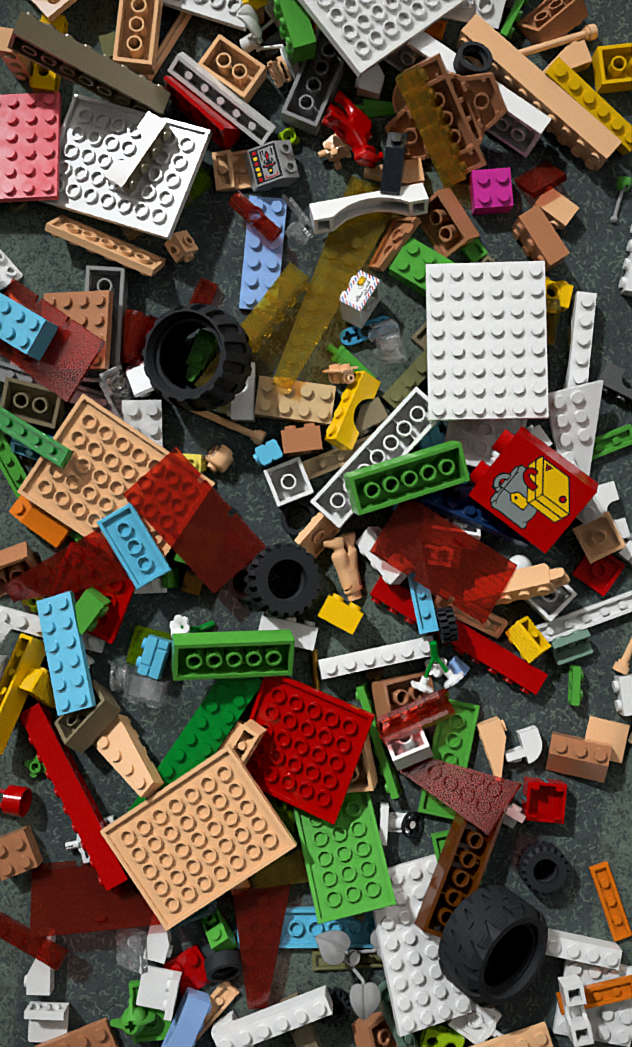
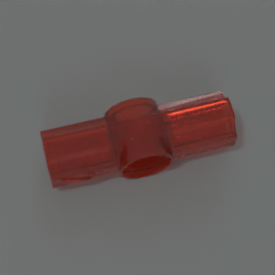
(246, 209)

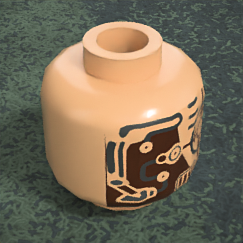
(219, 458)

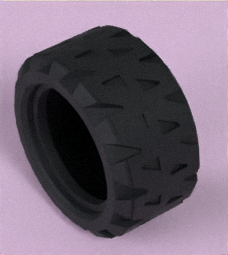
(493, 946)

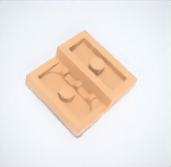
(230, 171)
(609, 732)

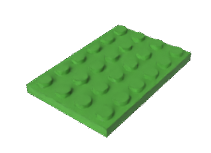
(345, 861)

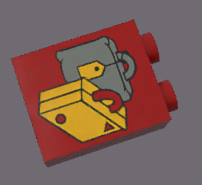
(531, 488)

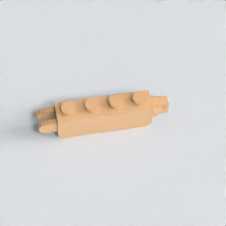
(533, 582)

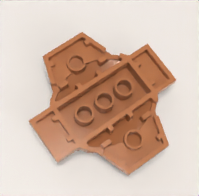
(469, 108)

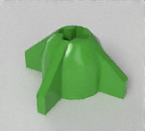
(133, 1020)

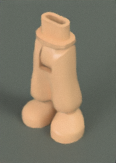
(346, 563)

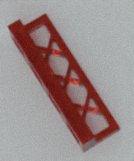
(415, 717)

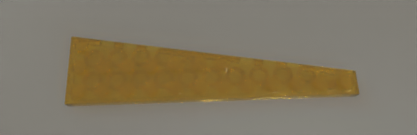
(340, 260)

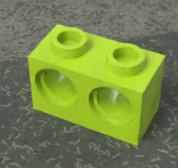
(443, 1037)

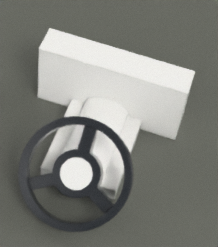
(398, 823)

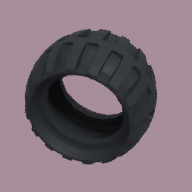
(163, 350)

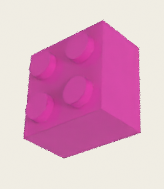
(491, 191)

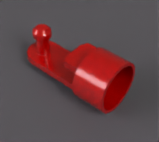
(16, 800)

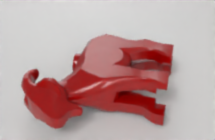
(352, 129)

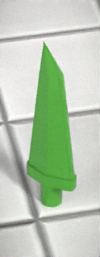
(376, 108)
(343, 356)

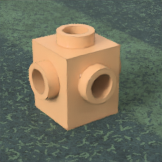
(181, 247)

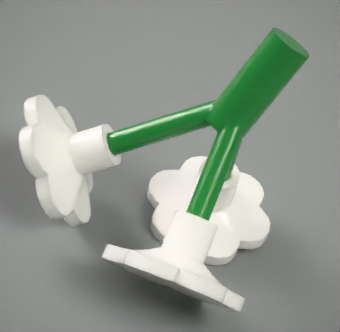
(181, 625)
(436, 666)

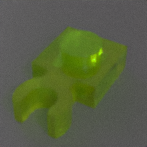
(286, 817)

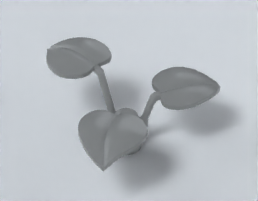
(334, 950)

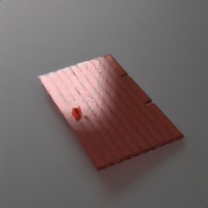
(66, 356)
(194, 520)
(444, 558)
(73, 902)

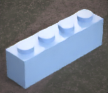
(188, 1019)

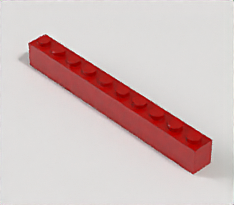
(469, 641)
(73, 792)

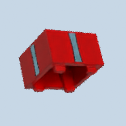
(544, 800)

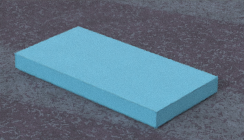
(134, 545)

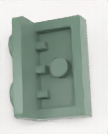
(571, 647)

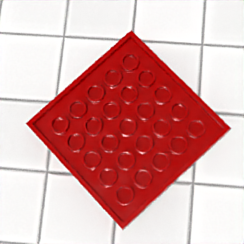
(307, 745)

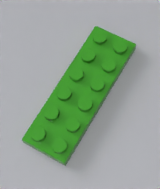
(452, 745)

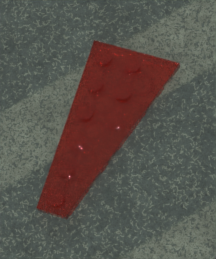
(77, 566)
(468, 792)
(259, 927)

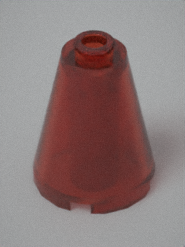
(133, 335)

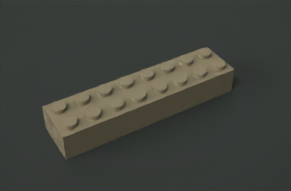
(85, 67)

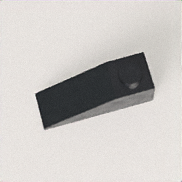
(394, 163)

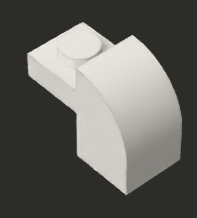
(530, 746)

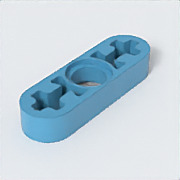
(350, 331)

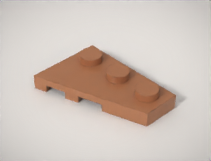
(393, 240)

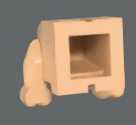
(335, 150)

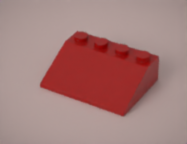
(202, 114)

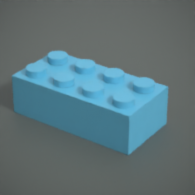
(24, 328)

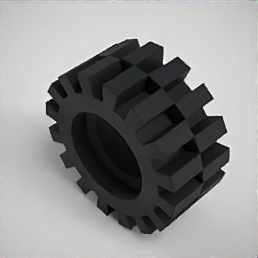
(446, 624)
(343, 1013)

